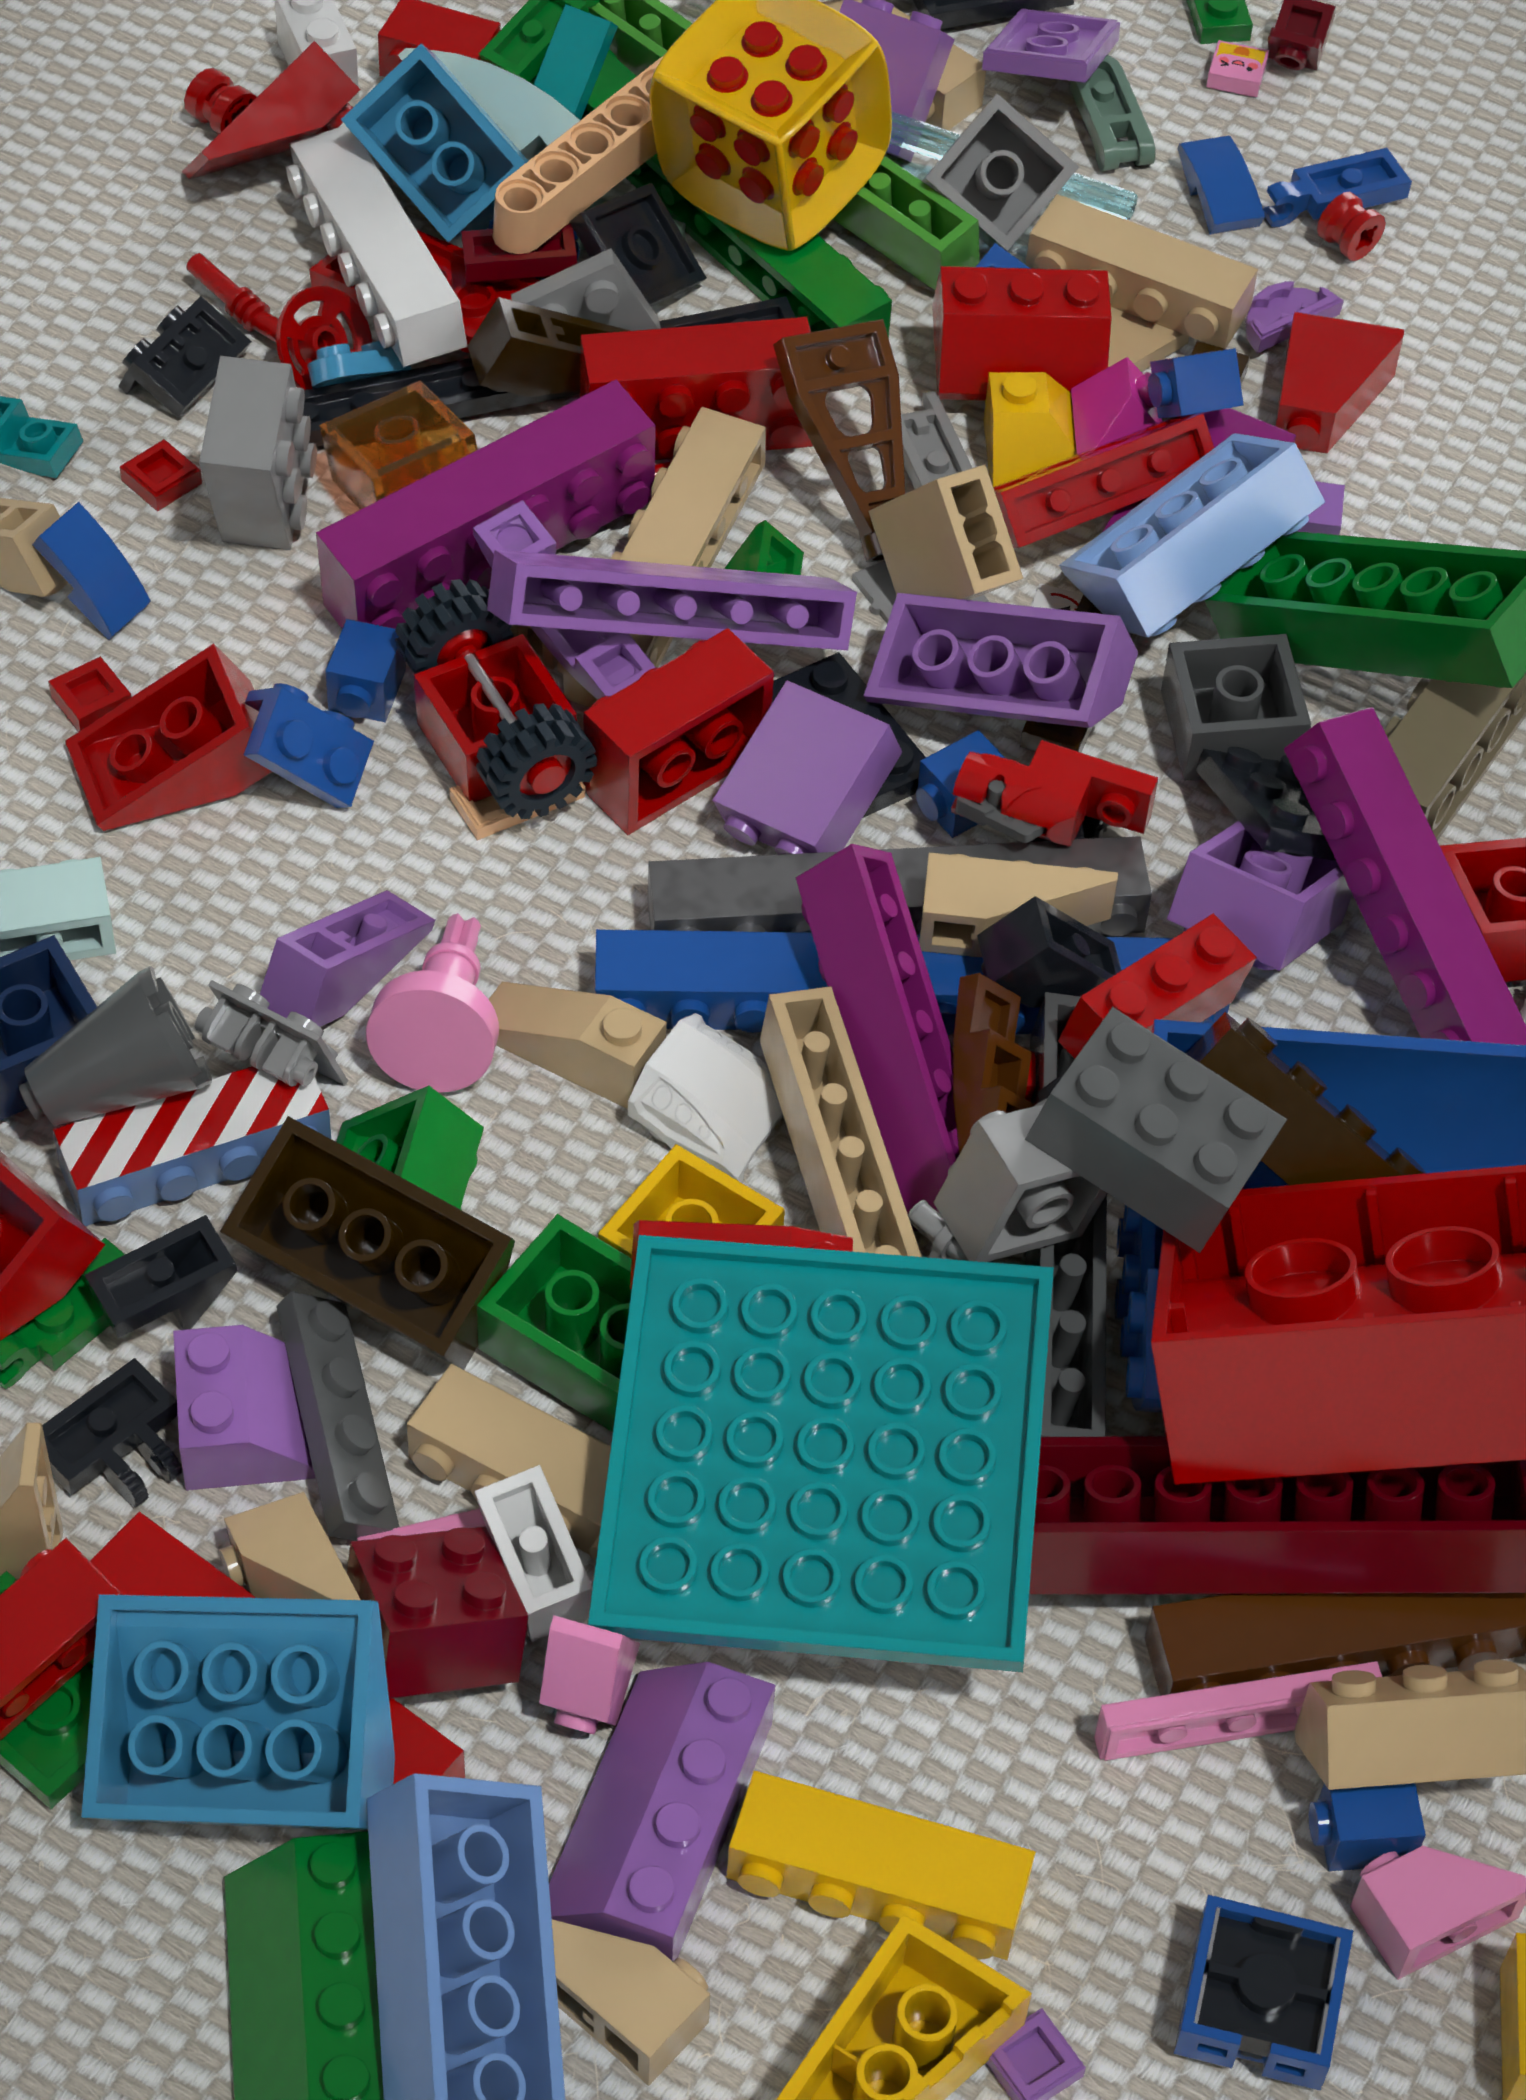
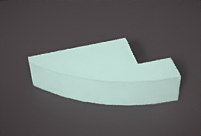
(517, 106)

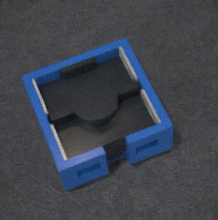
(1264, 1991)

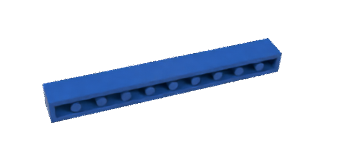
(733, 972)

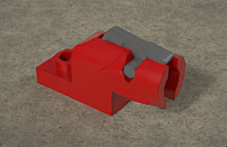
(1052, 794)

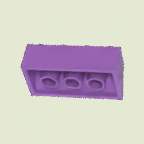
(1002, 660)
(662, 1804)

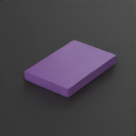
(1051, 45)

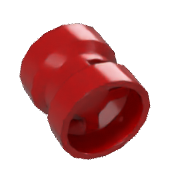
(215, 99)

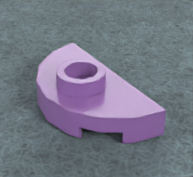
(1274, 307)

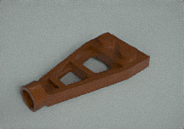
(839, 361)

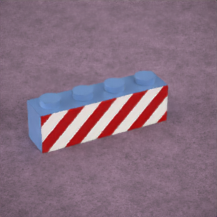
(180, 1142)

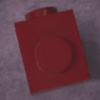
(1300, 34)

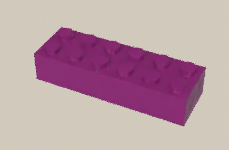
(567, 467)

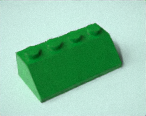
(304, 1972)

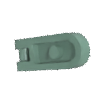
(1112, 113)

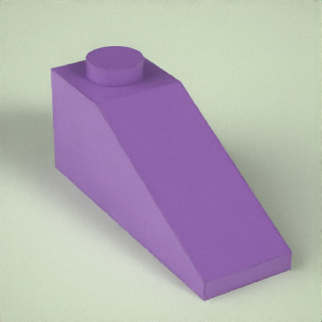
(341, 957)

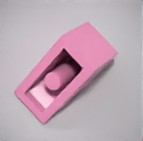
(586, 1674)
(1432, 1905)

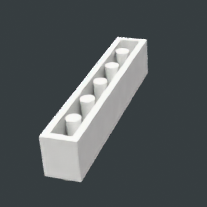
(376, 246)

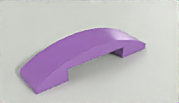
(595, 659)

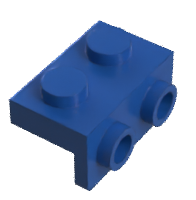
(307, 744)

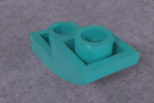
(35, 443)

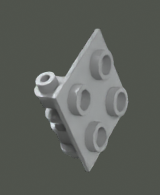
(279, 1045)

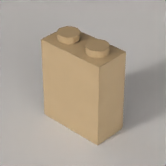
(947, 538)

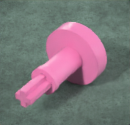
(435, 1021)

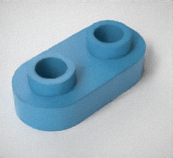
(339, 365)

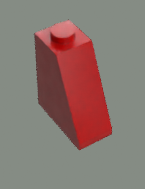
(1333, 376)

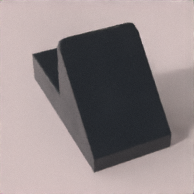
(169, 1274)

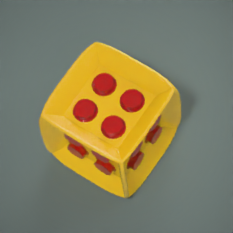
(771, 115)

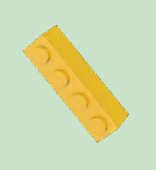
(878, 1864)

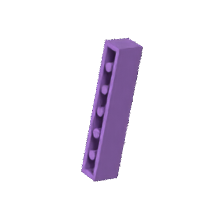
(669, 600)

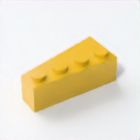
(911, 2024)

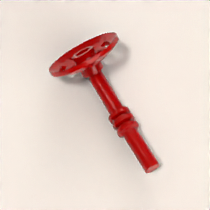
(299, 338)

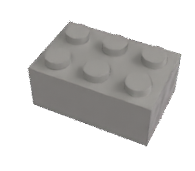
(257, 453)

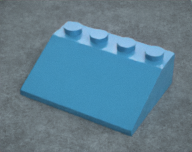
(237, 1712)

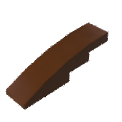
(987, 1064)

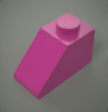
(1112, 405)

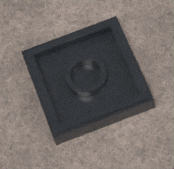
(644, 241)

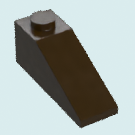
(530, 349)

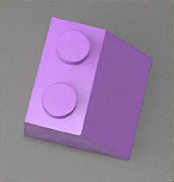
(237, 1409)

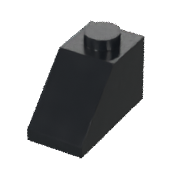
(1045, 951)

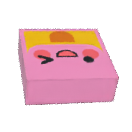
(1237, 68)

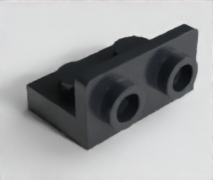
(184, 356)

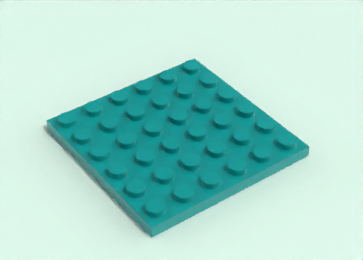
(826, 1453)

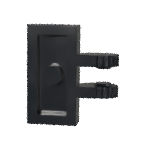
(109, 1424)

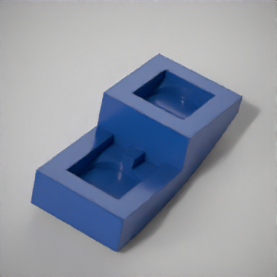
(1222, 182)
(96, 569)

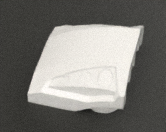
(706, 1096)

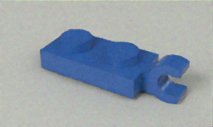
(1369, 175)

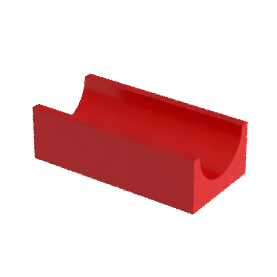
(1348, 1329)

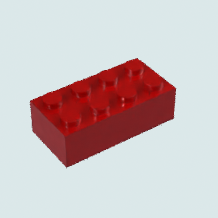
(699, 366)

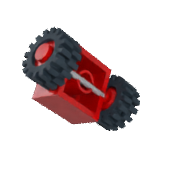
(491, 704)

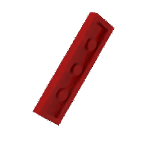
(1101, 479)

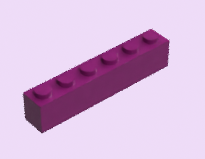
(1403, 882)
(888, 1011)

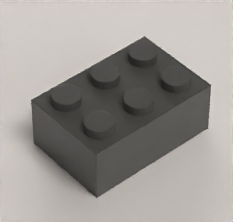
(1155, 1129)

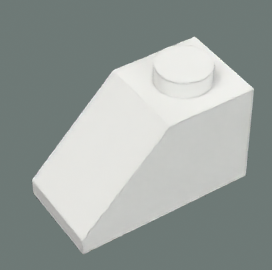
(536, 1549)

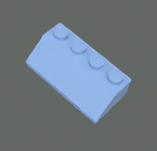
(1196, 532)

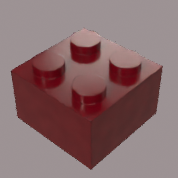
(442, 1609)

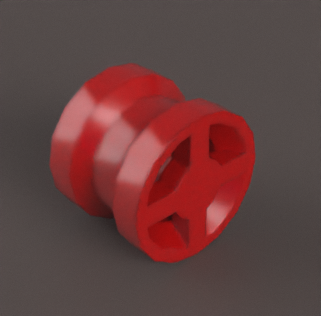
(1351, 226)

